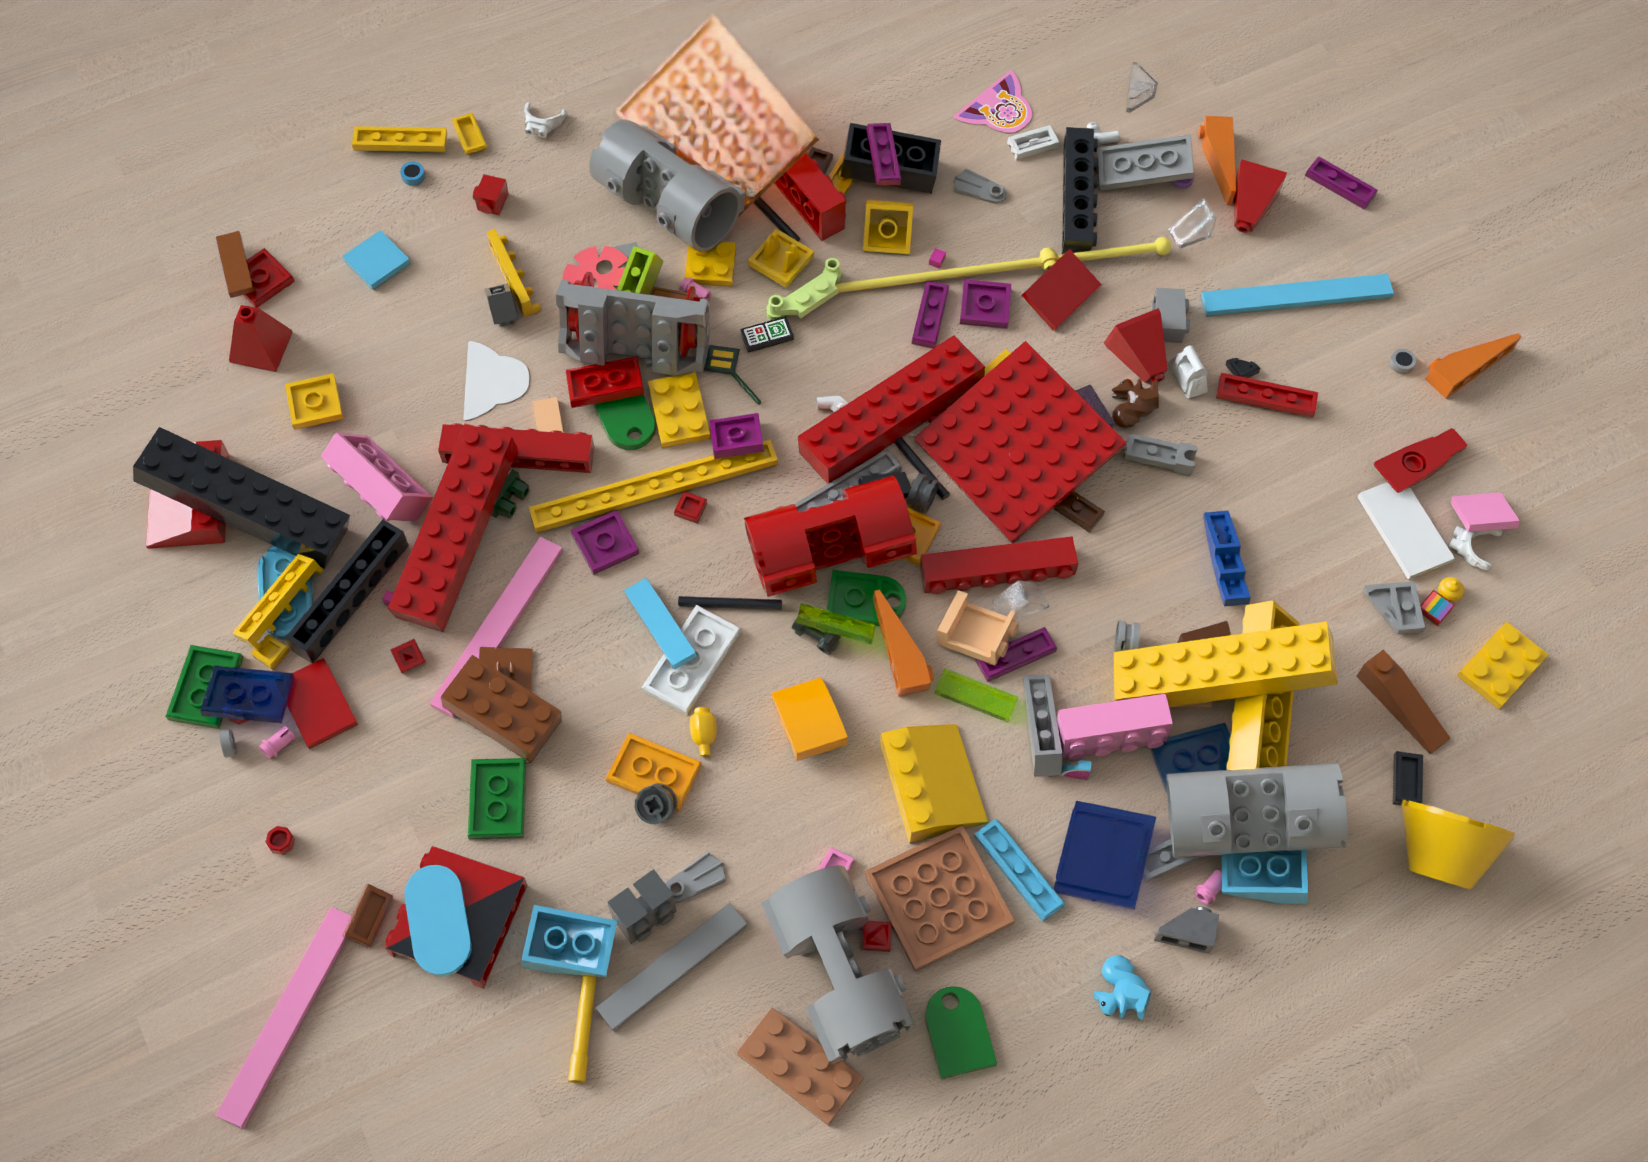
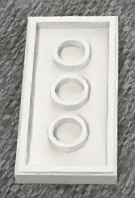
(1406, 529)
(711, 640)

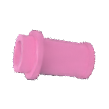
(700, 291)
(276, 742)
(1207, 892)

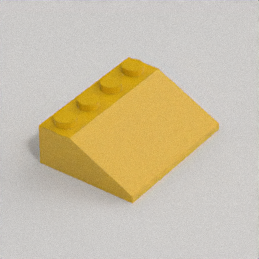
(931, 780)

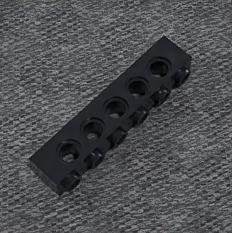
(1078, 190)
(347, 591)

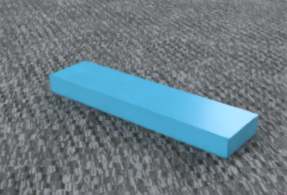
(660, 623)
(1019, 870)

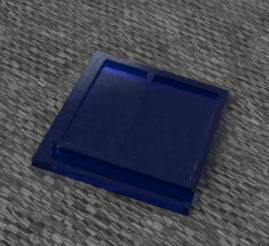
(1104, 854)

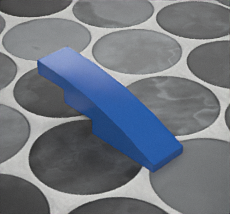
(1226, 558)

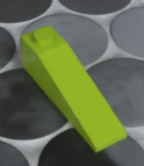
(640, 271)

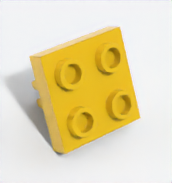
(781, 258)

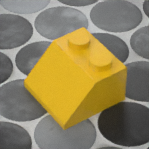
(888, 226)

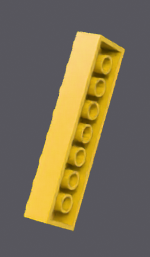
(1229, 666)
(1262, 721)

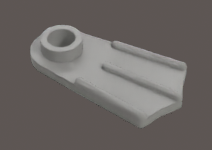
(979, 187)
(697, 877)

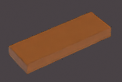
(234, 264)

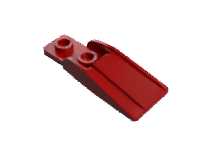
(1419, 460)

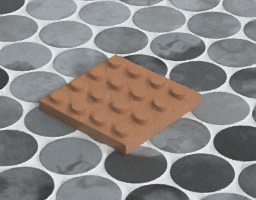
(939, 898)

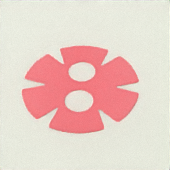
(589, 259)

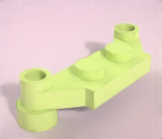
(809, 295)

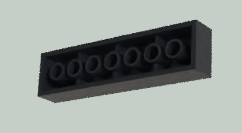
(240, 497)

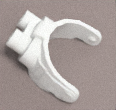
(542, 126)
(1463, 546)

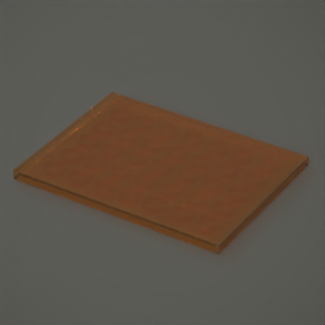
(721, 112)

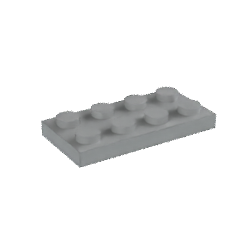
(1145, 162)

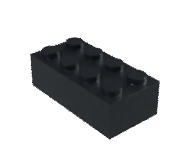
(915, 155)

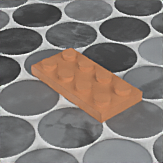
(799, 1066)

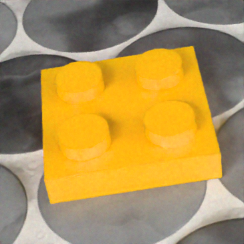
(713, 266)
(313, 401)

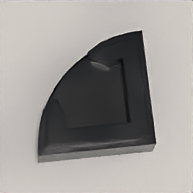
(1242, 367)

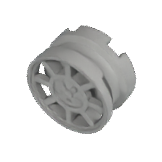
(1127, 636)

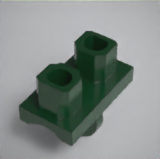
(512, 486)

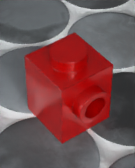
(491, 194)

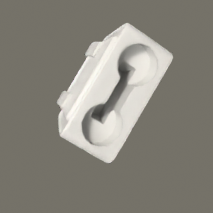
(1190, 372)

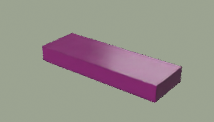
(883, 154)
(1341, 182)
(930, 314)
(1020, 653)

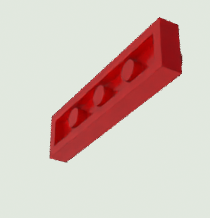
(1267, 395)

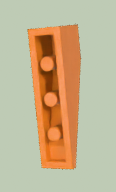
(1218, 147)
(1461, 367)
(904, 656)

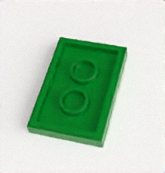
(193, 683)
(497, 798)

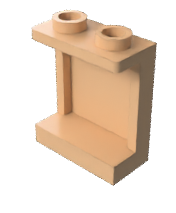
(976, 630)

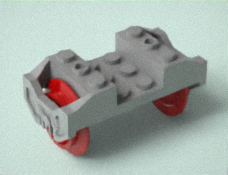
(633, 326)

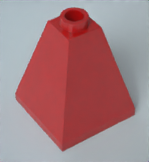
(1255, 193)
(258, 339)
(1141, 345)

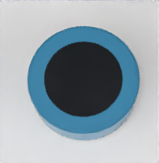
(412, 173)

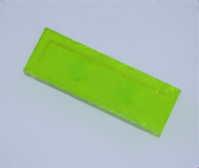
(835, 623)
(976, 695)

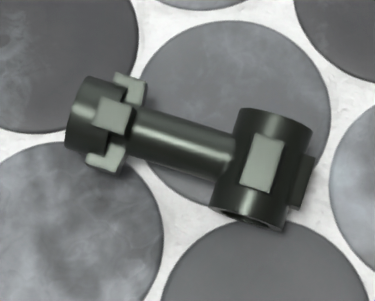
(827, 641)

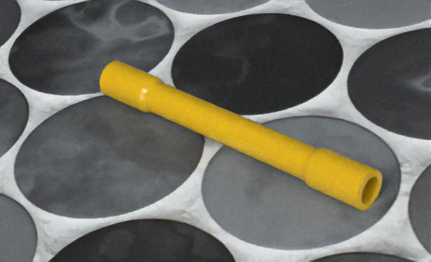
(579, 1057)

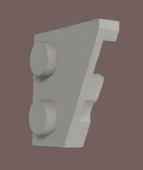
(1398, 605)

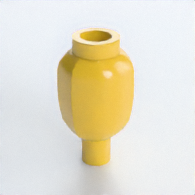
(703, 729)

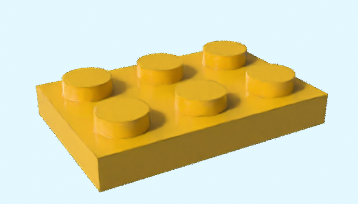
(678, 410)
(1502, 665)

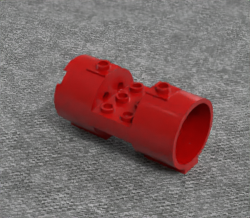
(866, 525)

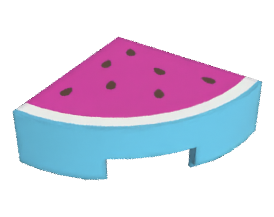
(1078, 771)

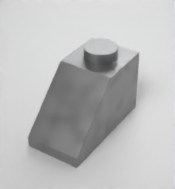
(1191, 930)

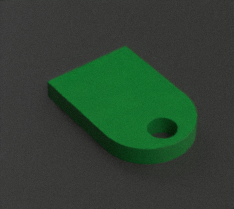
(624, 417)
(853, 595)
(958, 1034)

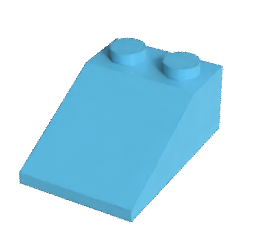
(1267, 876)
(568, 942)

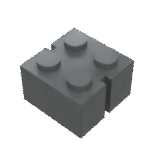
(639, 915)

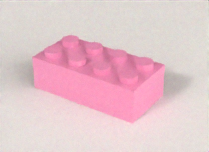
(376, 477)
(1114, 726)

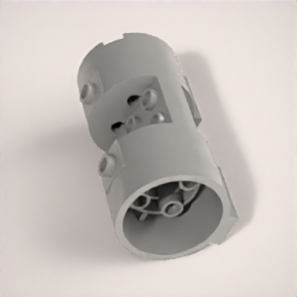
(686, 197)
(1257, 810)
(818, 915)

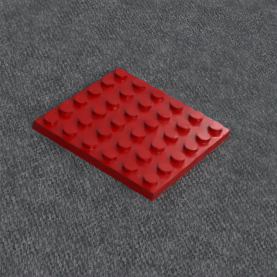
(1019, 442)

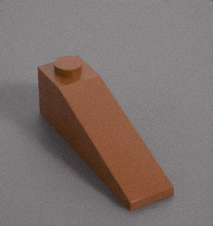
(1402, 700)

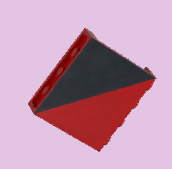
(490, 904)

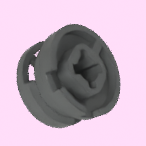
(922, 493)
(655, 803)

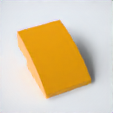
(809, 718)

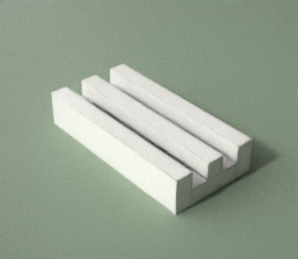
(1034, 145)

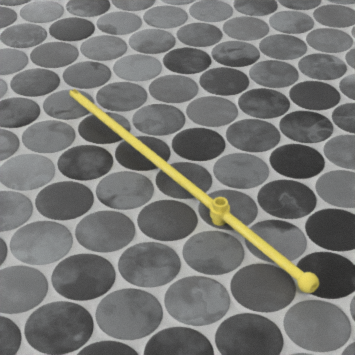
(1047, 258)

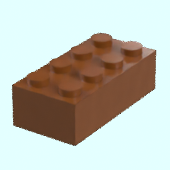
(501, 708)

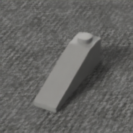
(1042, 726)

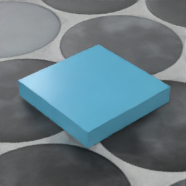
(376, 259)

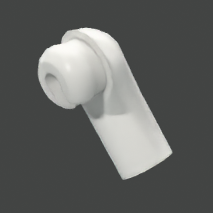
(1103, 137)
(831, 402)

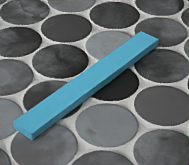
(1296, 294)

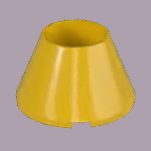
(1450, 844)

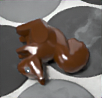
(1139, 402)

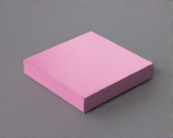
(1485, 512)

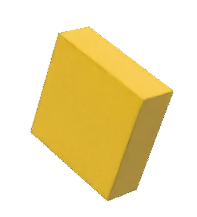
(271, 652)

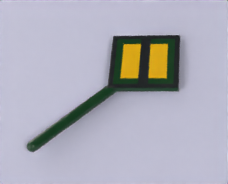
(725, 360)

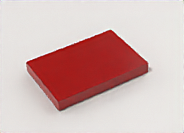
(1061, 289)
(604, 382)
(319, 704)

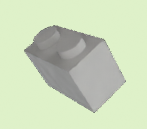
(1173, 313)

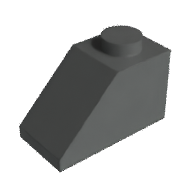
(501, 304)

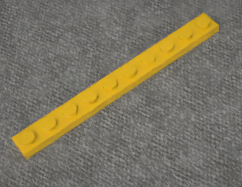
(647, 488)

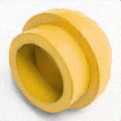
(1451, 589)

